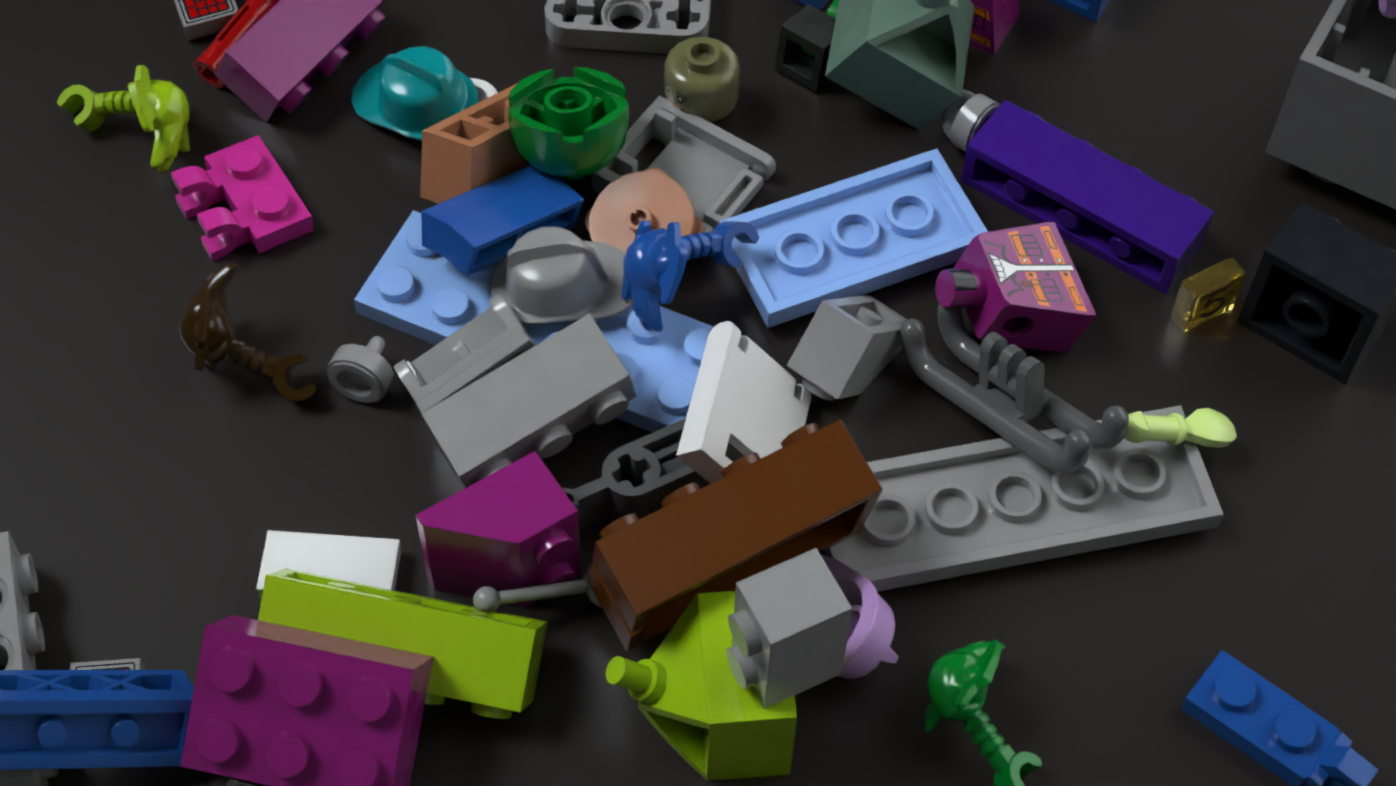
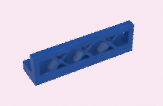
(93, 718)

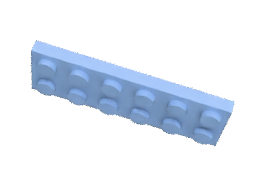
(433, 299)

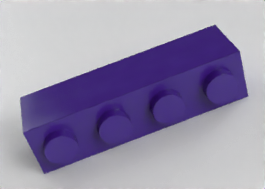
(1088, 195)

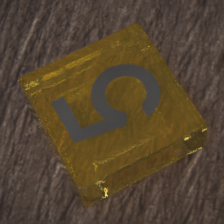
(1207, 294)

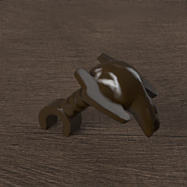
(211, 337)

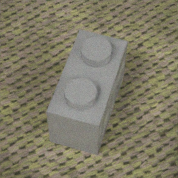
(788, 628)

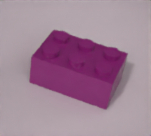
(304, 707)

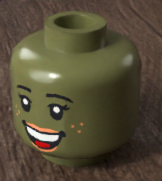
(702, 78)

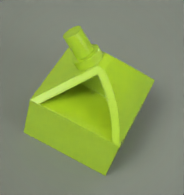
(698, 702)

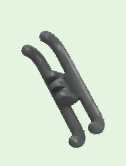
(1009, 393)

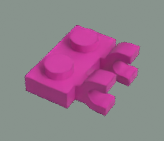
(255, 190)

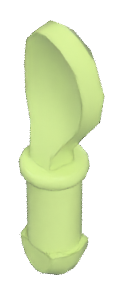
(1202, 427)

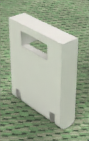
(738, 400)

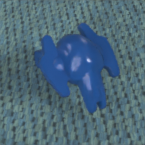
(658, 260)

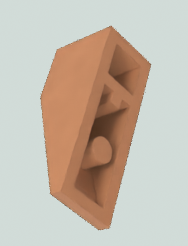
(468, 150)

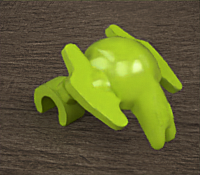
(158, 104)

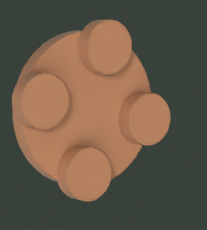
(637, 198)

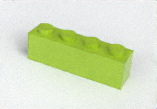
(475, 653)

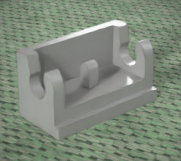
(465, 355)

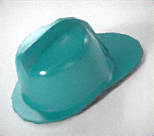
(412, 91)

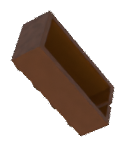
(740, 525)

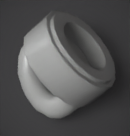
(970, 118)
(361, 371)

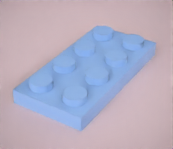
(855, 236)

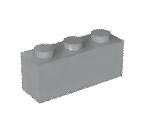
(532, 402)

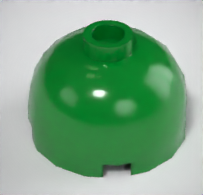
(569, 122)

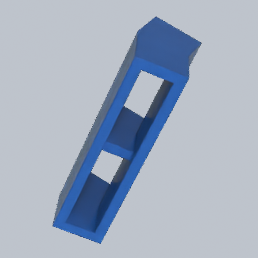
(488, 220)

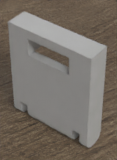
(708, 162)

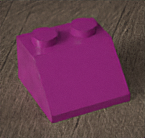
(502, 533)

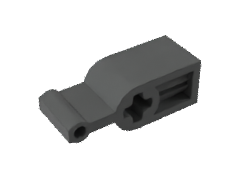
(635, 479)

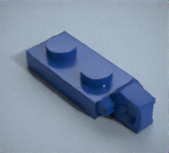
(1274, 727)

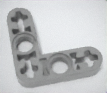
(654, 35)

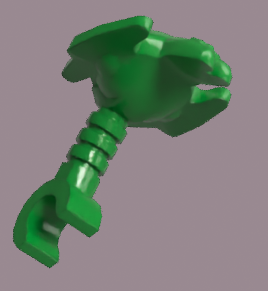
(959, 691)

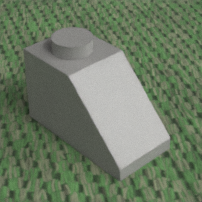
(847, 346)

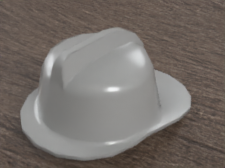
(561, 278)

